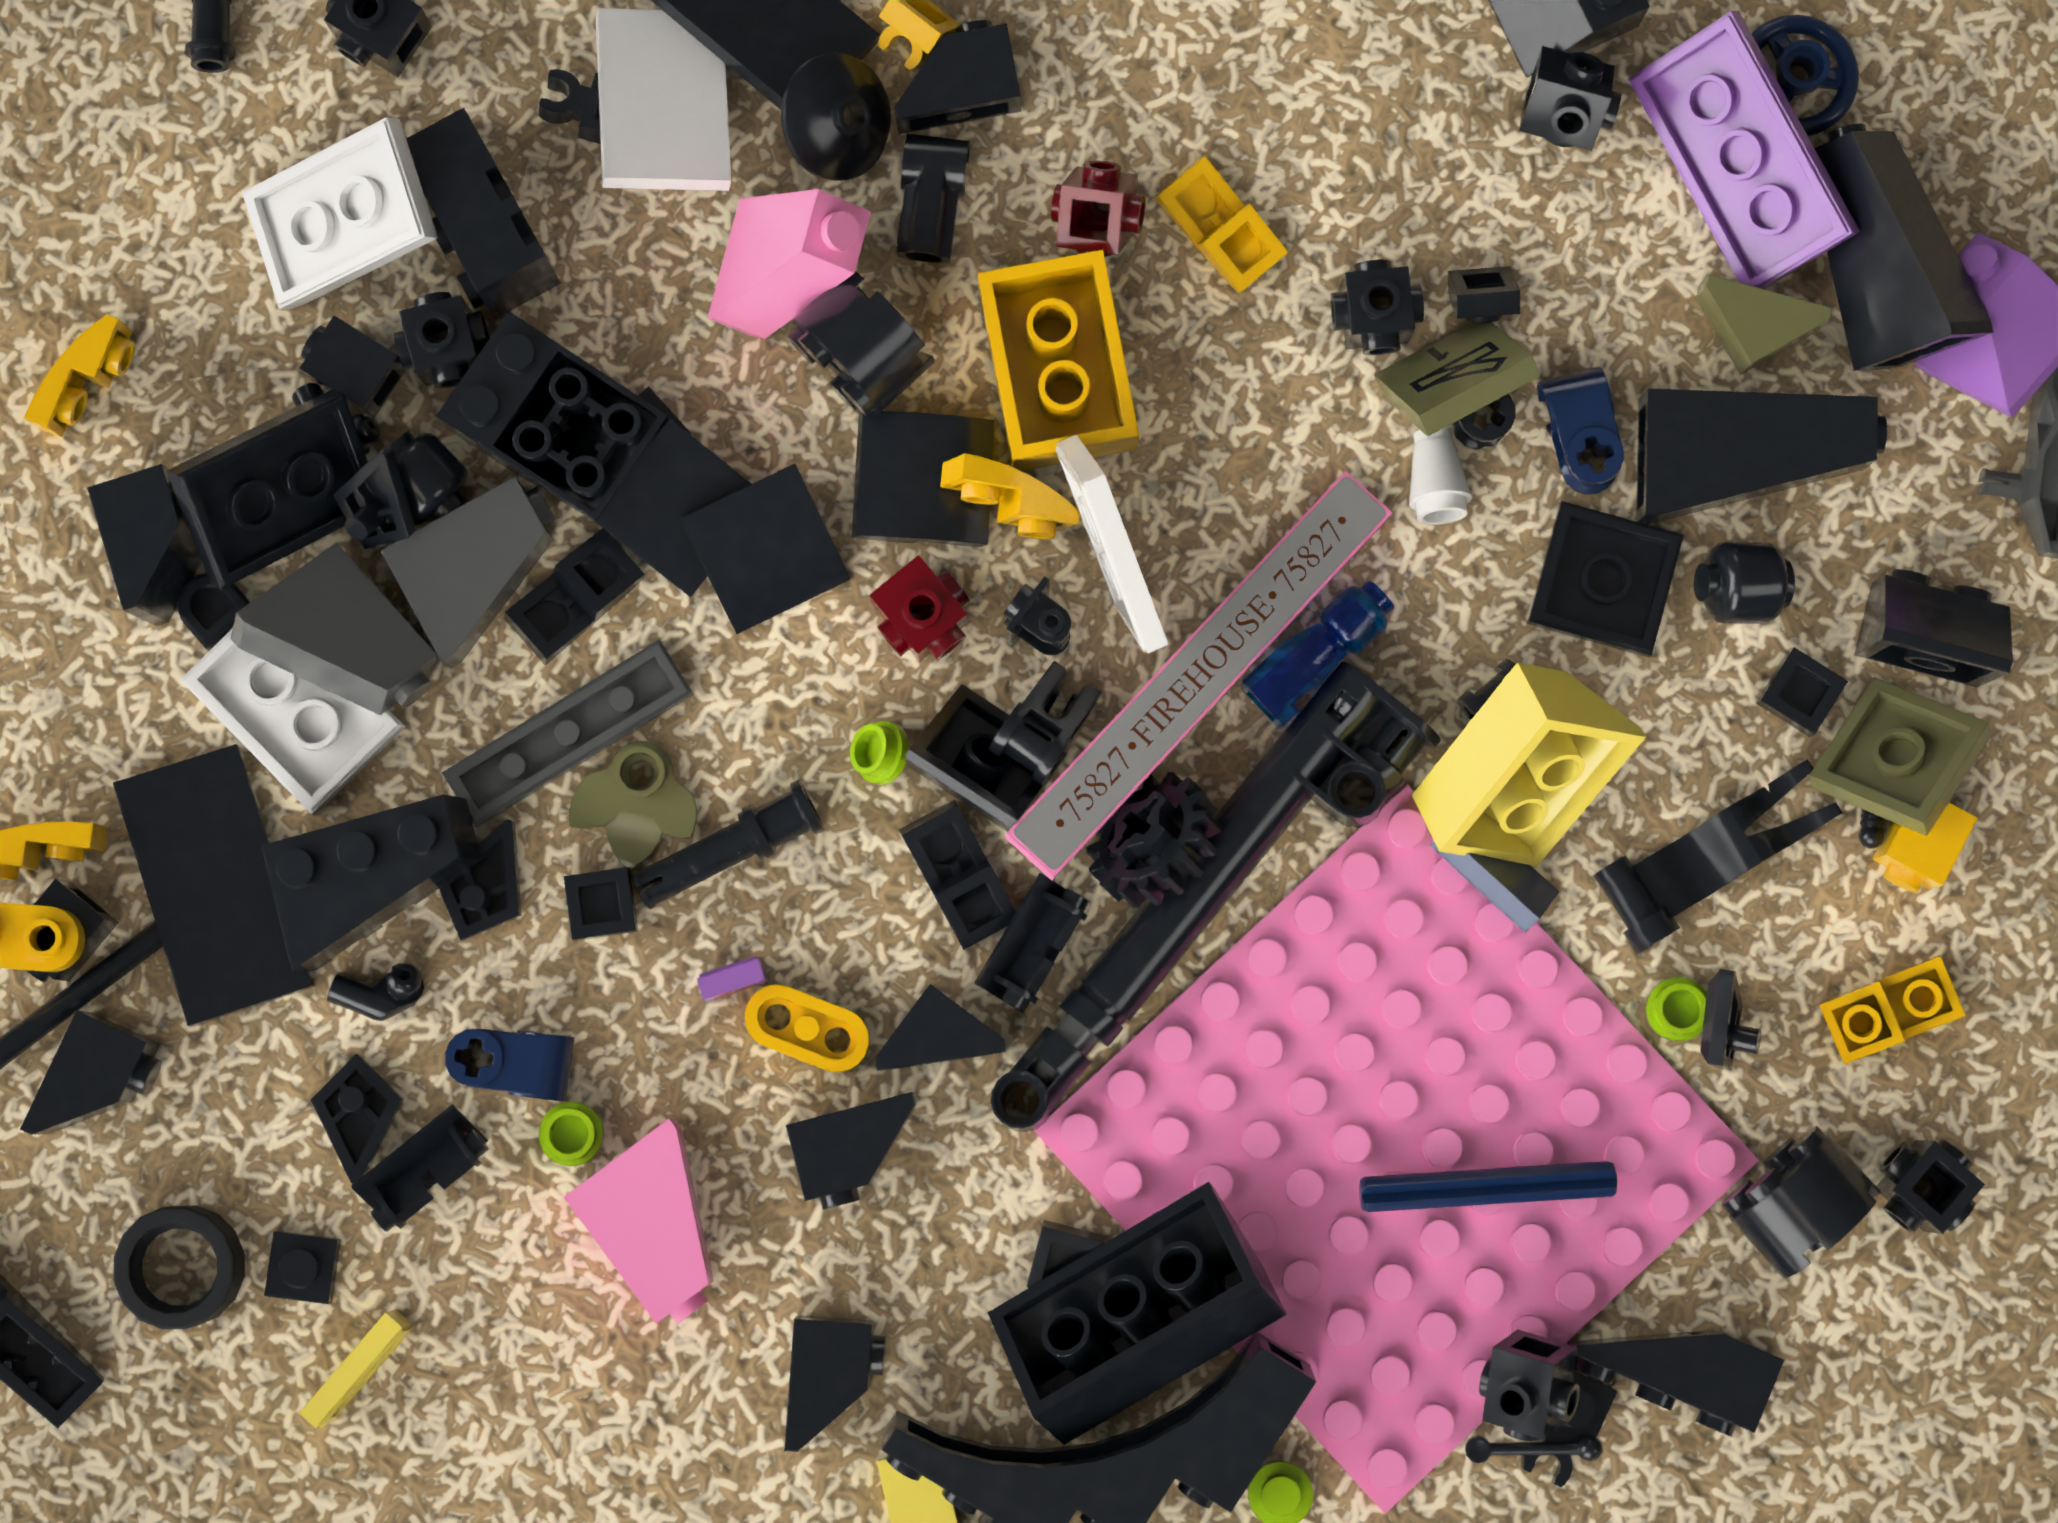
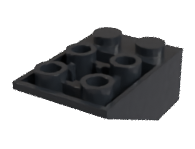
(551, 417)

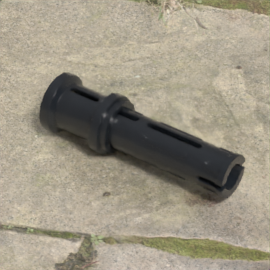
(755, 833)

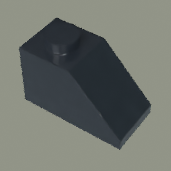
(963, 80)
(92, 1074)
(846, 1147)
(828, 1372)

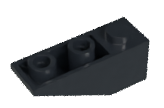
(1698, 1367)

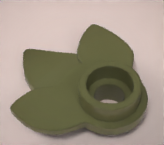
(631, 812)

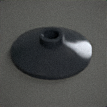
(816, 122)

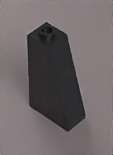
(1899, 275)
(1738, 446)

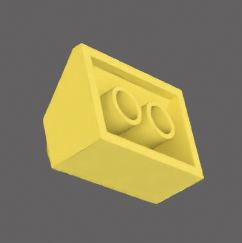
(1525, 767)

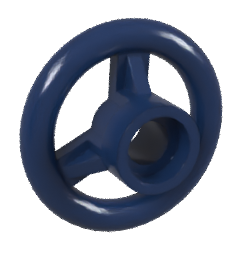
(1815, 62)

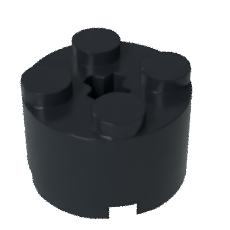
(862, 344)
(1802, 1202)

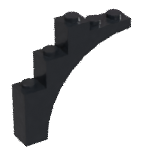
(1206, 1444)

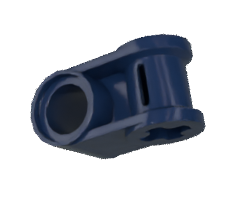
(1582, 420)
(521, 1065)

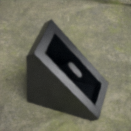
(936, 1033)

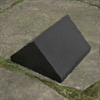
(957, 759)

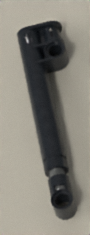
(1331, 741)

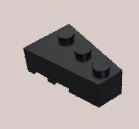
(479, 217)
(363, 872)

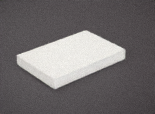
(660, 105)
(339, 214)
(1111, 543)
(289, 724)

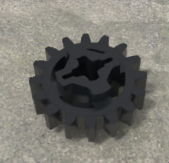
(1155, 840)

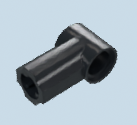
(932, 185)

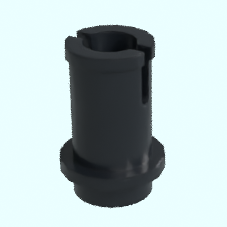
(210, 36)

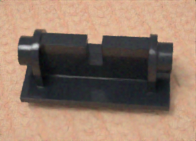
(1038, 620)
(1032, 943)
(433, 1155)

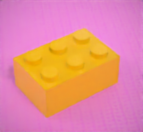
(1058, 358)

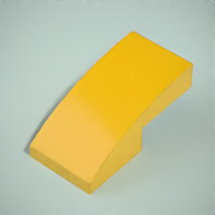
(1220, 224)

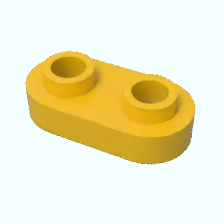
(19, 937)
(808, 1027)

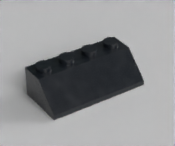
(1135, 1314)

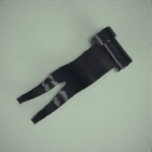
(1703, 861)

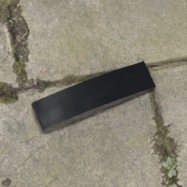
(40, 1360)

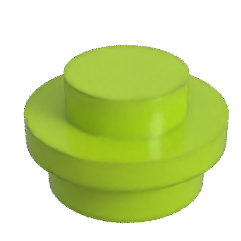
(879, 752)
(1676, 1009)
(571, 1134)
(1280, 1493)

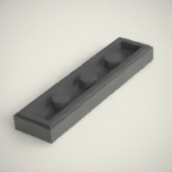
(568, 733)

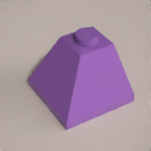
(2023, 312)

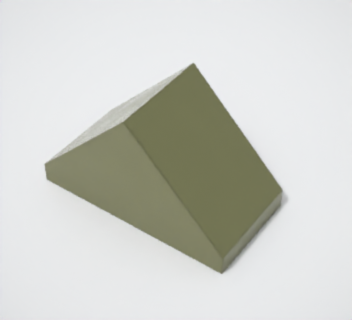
(1757, 321)

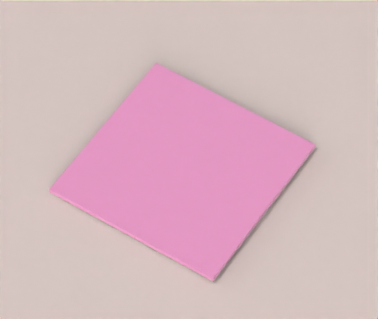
(1397, 1034)

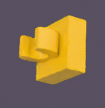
(920, 23)

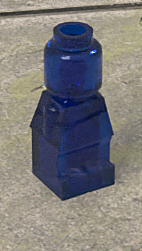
(1310, 656)

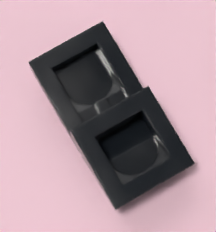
(574, 596)
(958, 874)

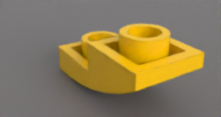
(94, 357)
(1021, 498)
(63, 841)
(1892, 1009)

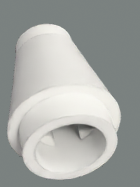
(1437, 479)

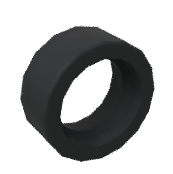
(133, 1246)

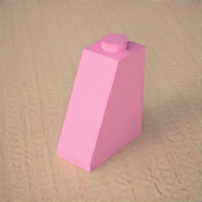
(784, 257)
(650, 1223)

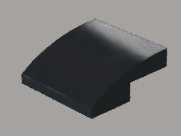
(901, 478)
(765, 548)

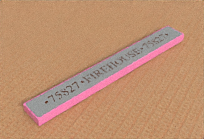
(1197, 676)

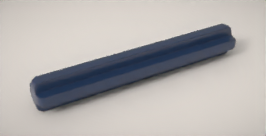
(1488, 1186)

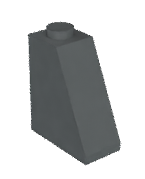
(470, 564)
(338, 634)

